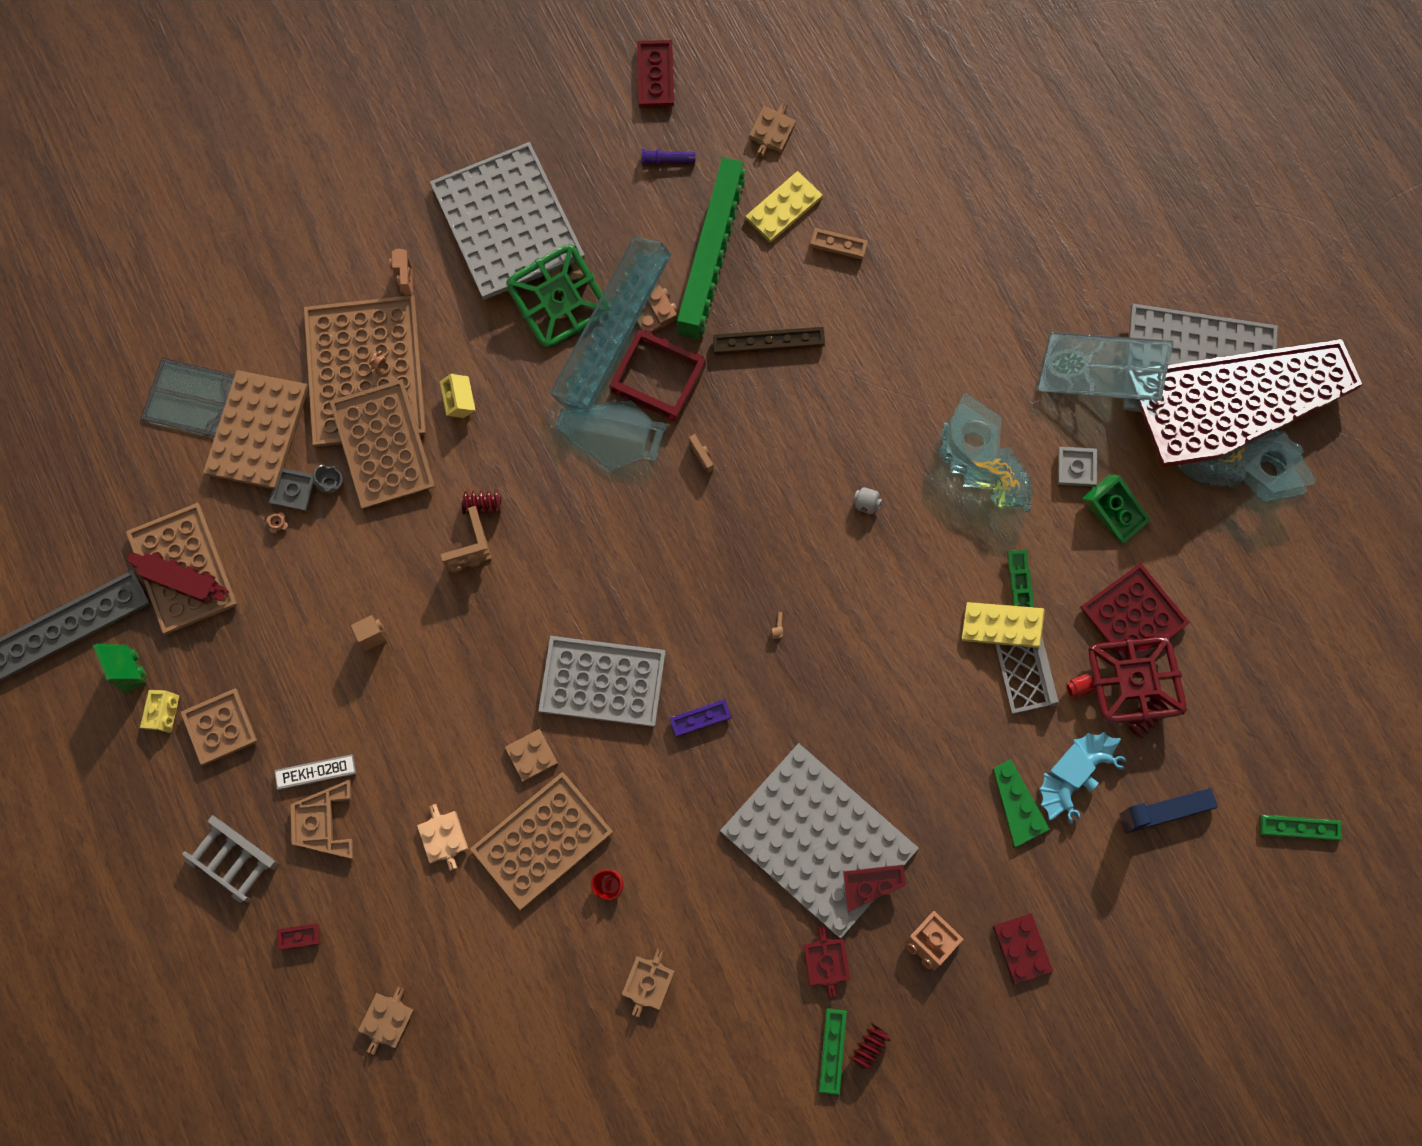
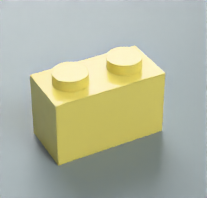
(457, 395)

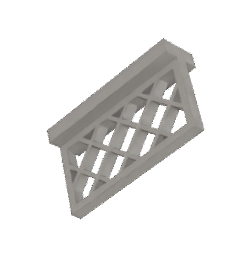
(1043, 672)

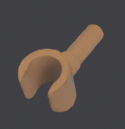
(777, 632)

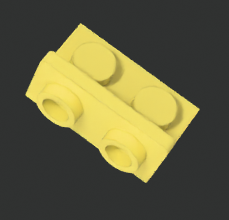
(159, 711)

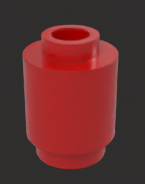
(1080, 686)

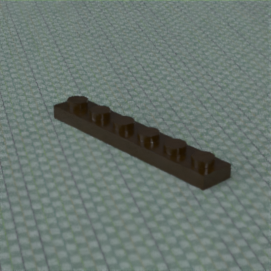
(768, 340)

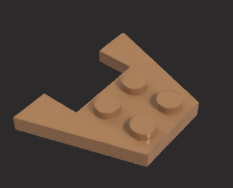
(313, 822)

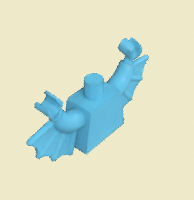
(1075, 770)

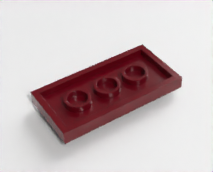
(655, 73)

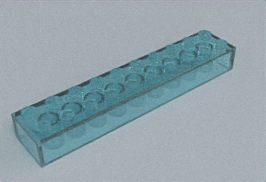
(611, 324)

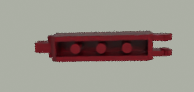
(177, 578)

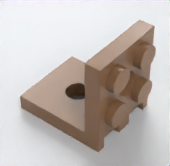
(472, 554)

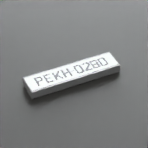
(315, 772)

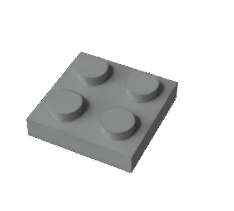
(1077, 466)

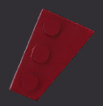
(871, 883)

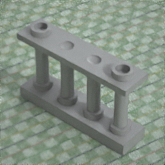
(249, 850)

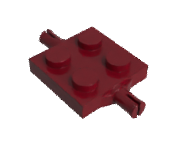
(826, 962)

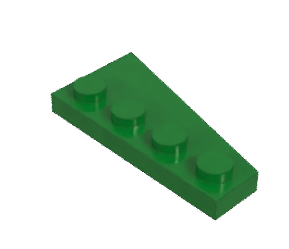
(1019, 807)

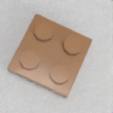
(531, 755)

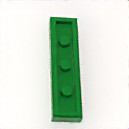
(1300, 828)
(832, 1051)

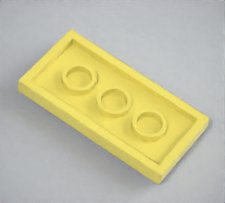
(783, 207)
(1003, 624)

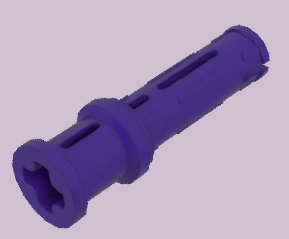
(669, 157)

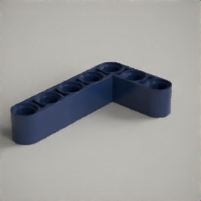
(1143, 816)

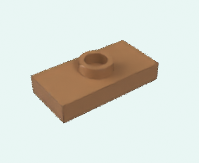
(701, 453)

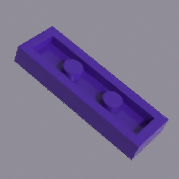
(700, 718)

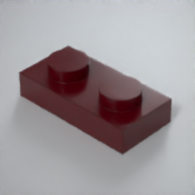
(298, 936)

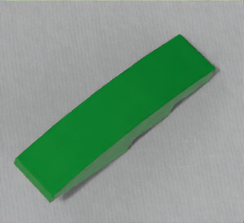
(1020, 578)

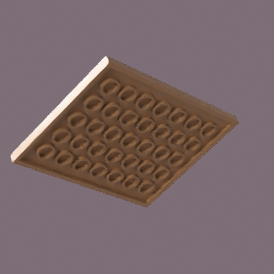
(339, 351)

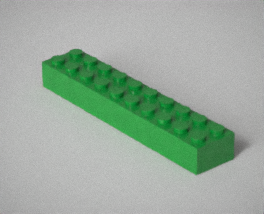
(711, 249)

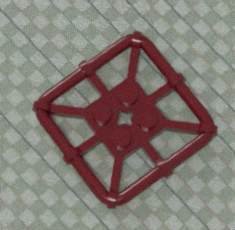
(1130, 689)

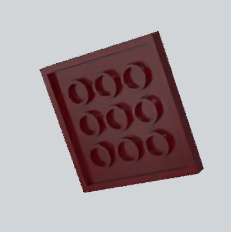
(1135, 610)

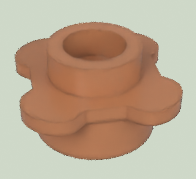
(377, 360)
(271, 520)

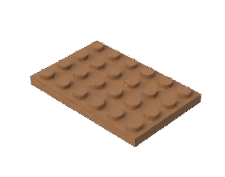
(256, 429)
(382, 444)
(186, 539)
(541, 841)

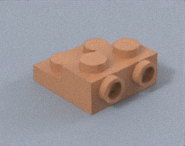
(402, 270)
(657, 311)
(933, 941)

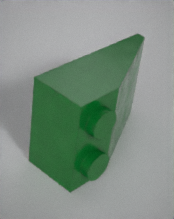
(1116, 508)
(120, 666)

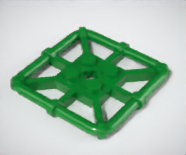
(545, 294)

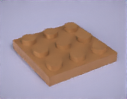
(219, 727)

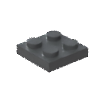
(293, 490)

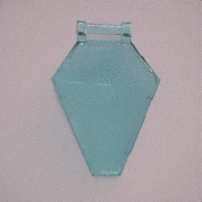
(612, 432)

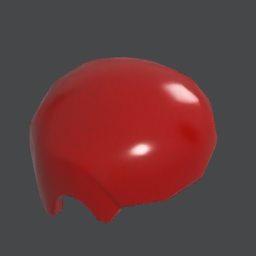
(607, 884)

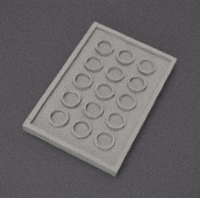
(602, 681)

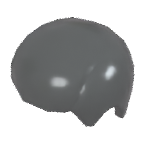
(327, 479)

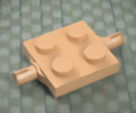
(442, 837)

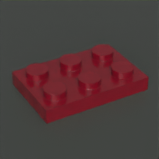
(1022, 948)

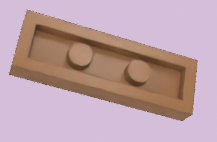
(838, 243)

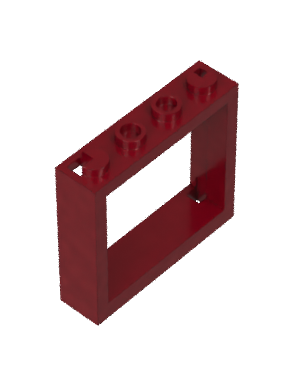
(645, 400)

